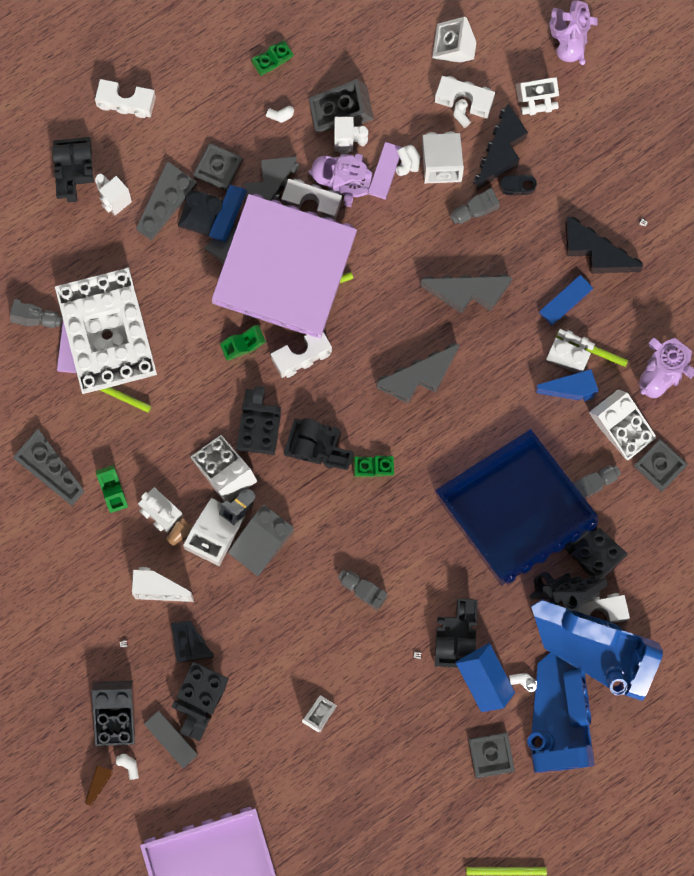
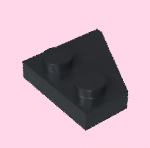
(188, 643)

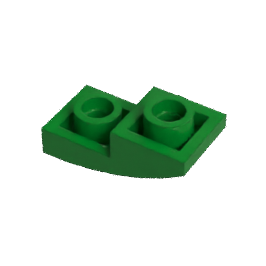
(272, 58)
(373, 466)

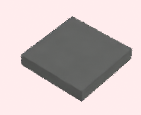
(218, 167)
(660, 465)
(491, 755)

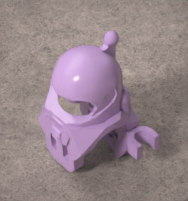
(574, 36)
(343, 171)
(665, 369)

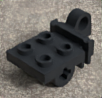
(72, 166)
(258, 424)
(315, 443)
(596, 552)
(572, 591)
(455, 636)
(198, 697)

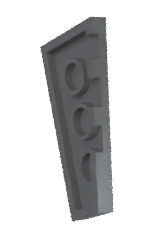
(165, 200)
(46, 465)

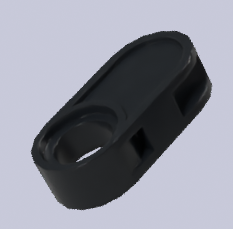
(514, 185)

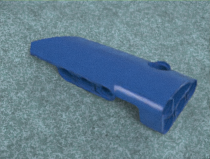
(599, 648)
(560, 718)

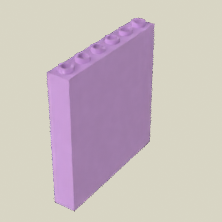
(284, 265)
(215, 849)

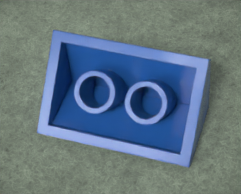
(486, 679)

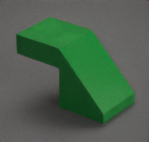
(242, 344)
(111, 489)

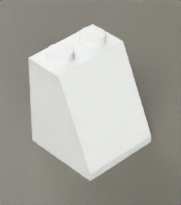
(442, 157)

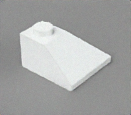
(454, 41)

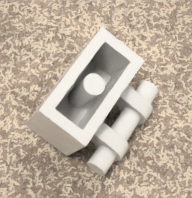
(537, 90)
(347, 134)
(113, 193)
(568, 355)
(160, 510)

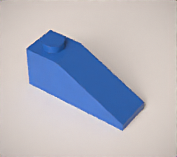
(572, 387)

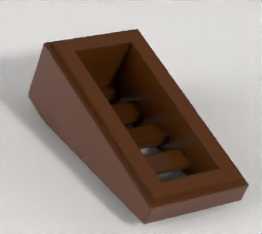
(98, 782)

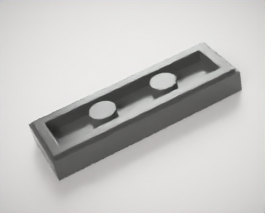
(170, 739)

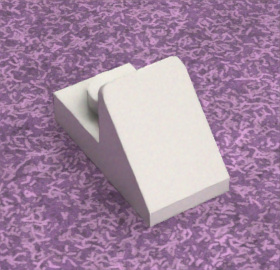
(319, 714)

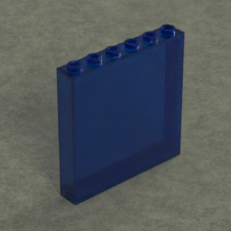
(517, 507)

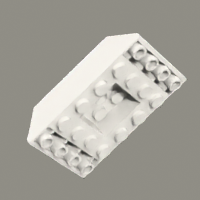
(99, 306)

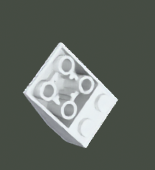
(623, 424)
(223, 468)
(211, 534)

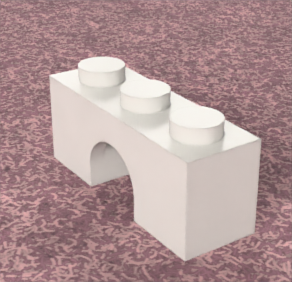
(451, 89)
(139, 104)
(298, 192)
(288, 362)
(613, 607)

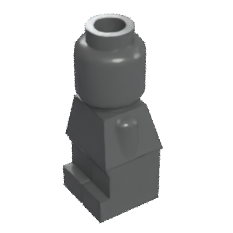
(476, 207)
(32, 315)
(595, 481)
(363, 589)

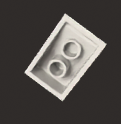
(153, 586)

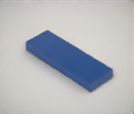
(228, 213)
(566, 300)

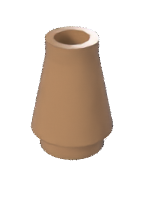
(179, 532)

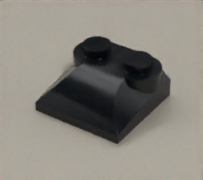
(200, 212)

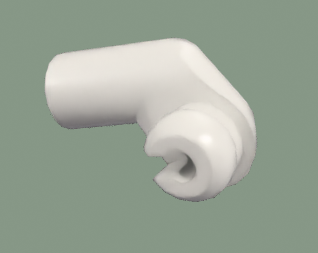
(459, 113)
(282, 115)
(415, 157)
(406, 162)
(525, 680)
(129, 763)

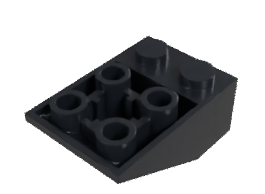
(113, 713)

